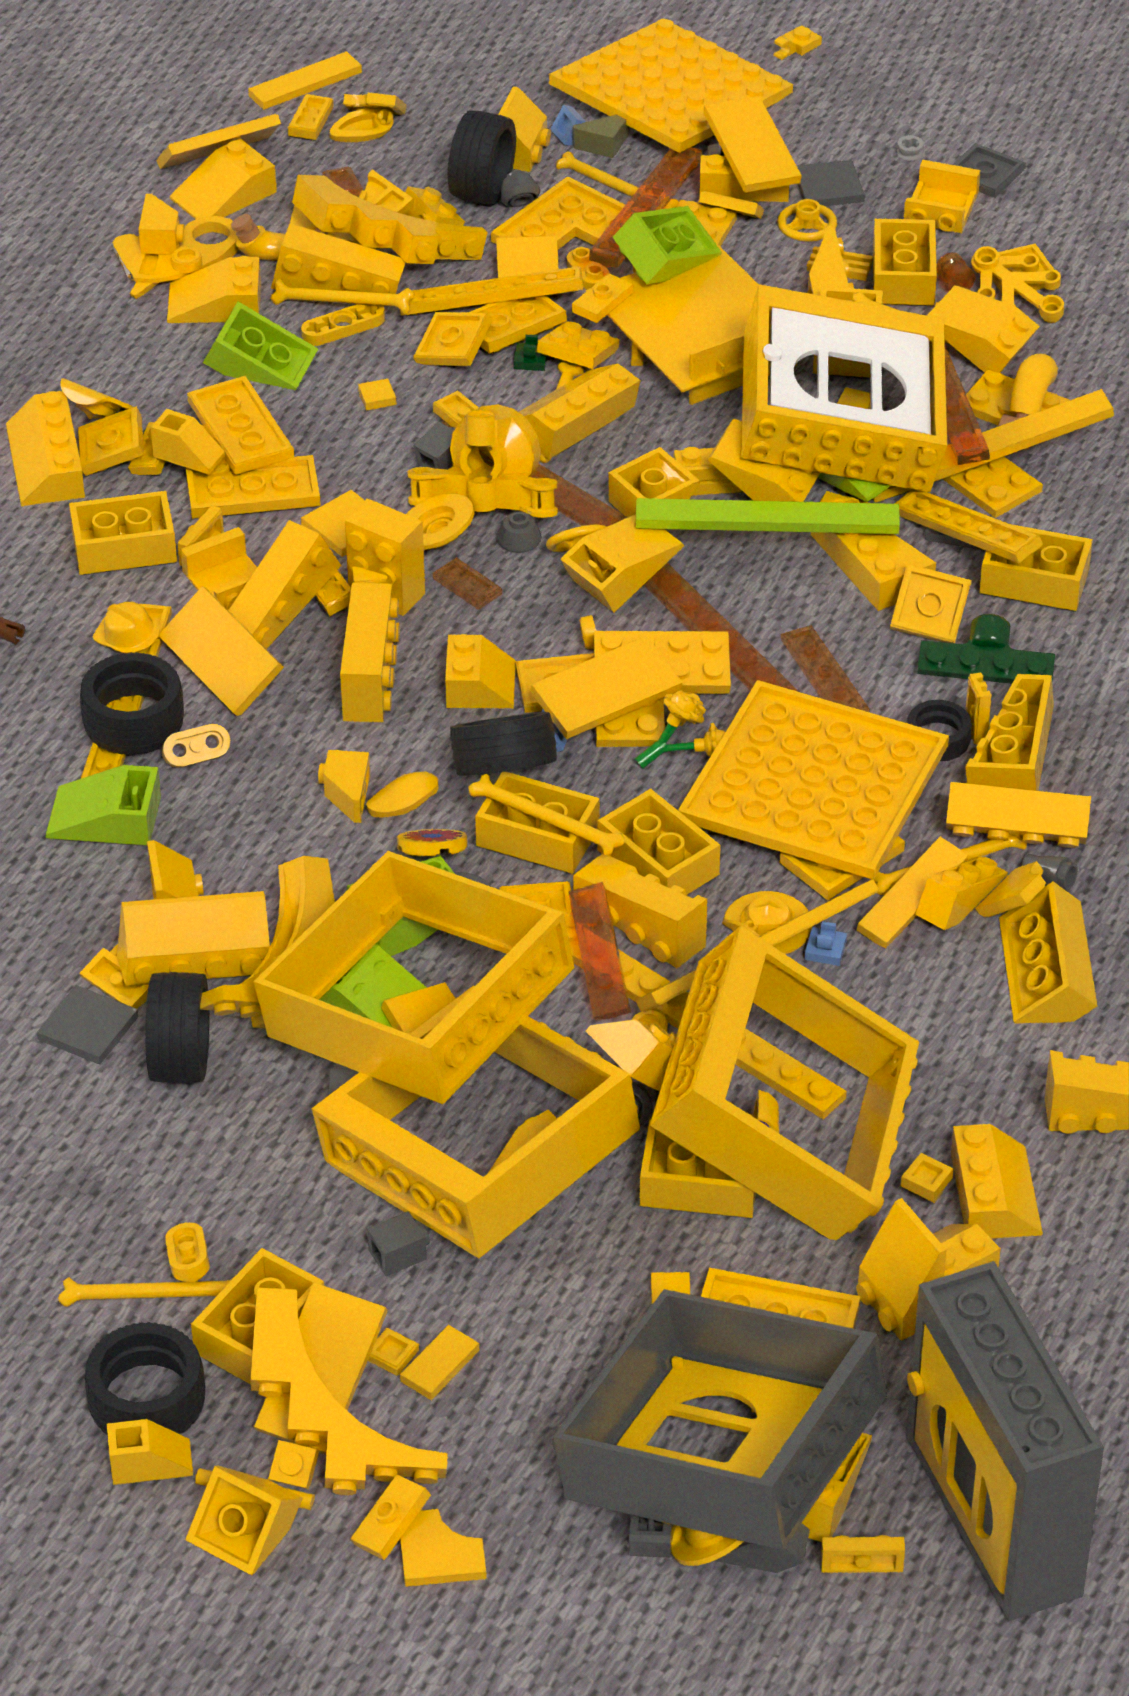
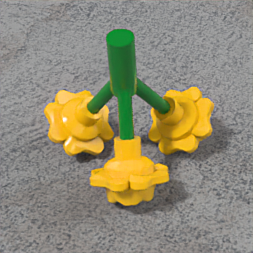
(682, 708)

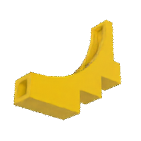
(376, 227)
(304, 897)
(314, 1414)

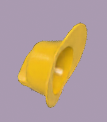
(127, 628)

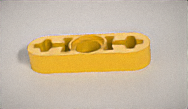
(359, 316)

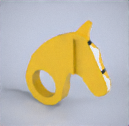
(152, 269)

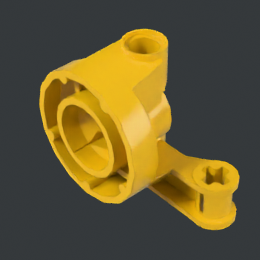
(506, 484)

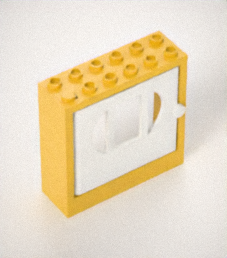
(838, 439)

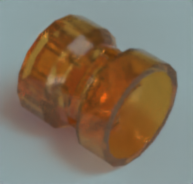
(954, 271)

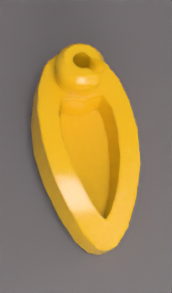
(362, 125)
(403, 794)

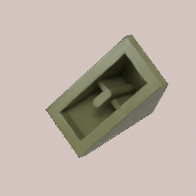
(601, 135)

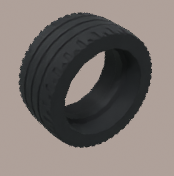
(481, 156)
(130, 676)
(503, 744)
(176, 1028)
(144, 1346)

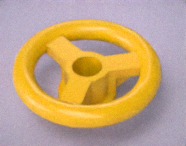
(807, 217)
(567, 539)

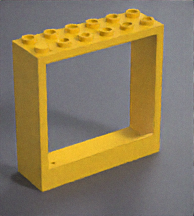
(400, 887)
(702, 1061)
(448, 1195)

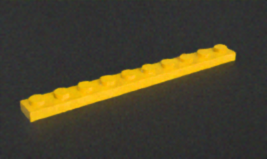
(755, 1054)

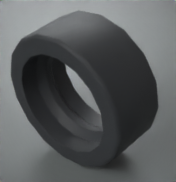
(946, 713)

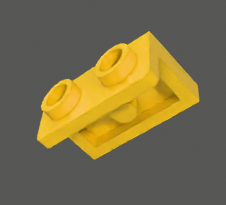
(432, 207)

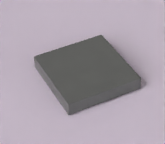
(995, 168)
(831, 183)
(87, 1024)

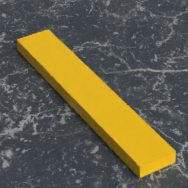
(496, 290)
(968, 525)

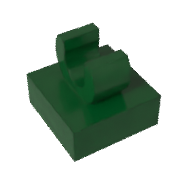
(527, 356)

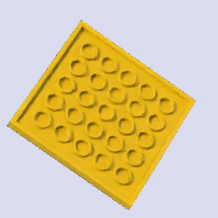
(664, 80)
(814, 779)

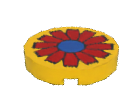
(430, 841)

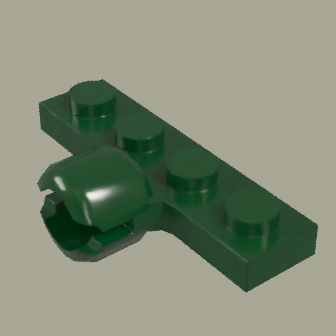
(985, 653)

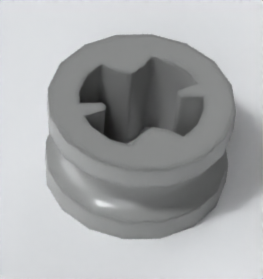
(910, 147)

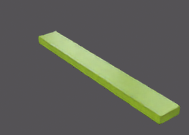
(767, 516)

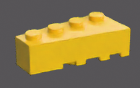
(284, 582)
(1086, 1094)

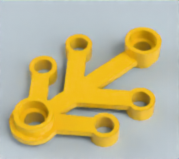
(988, 263)

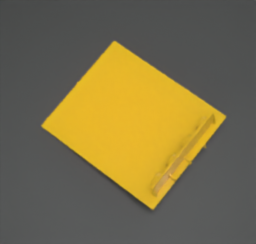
(693, 325)

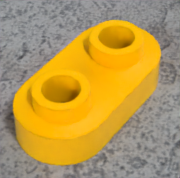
(591, 271)
(195, 745)
(187, 1252)

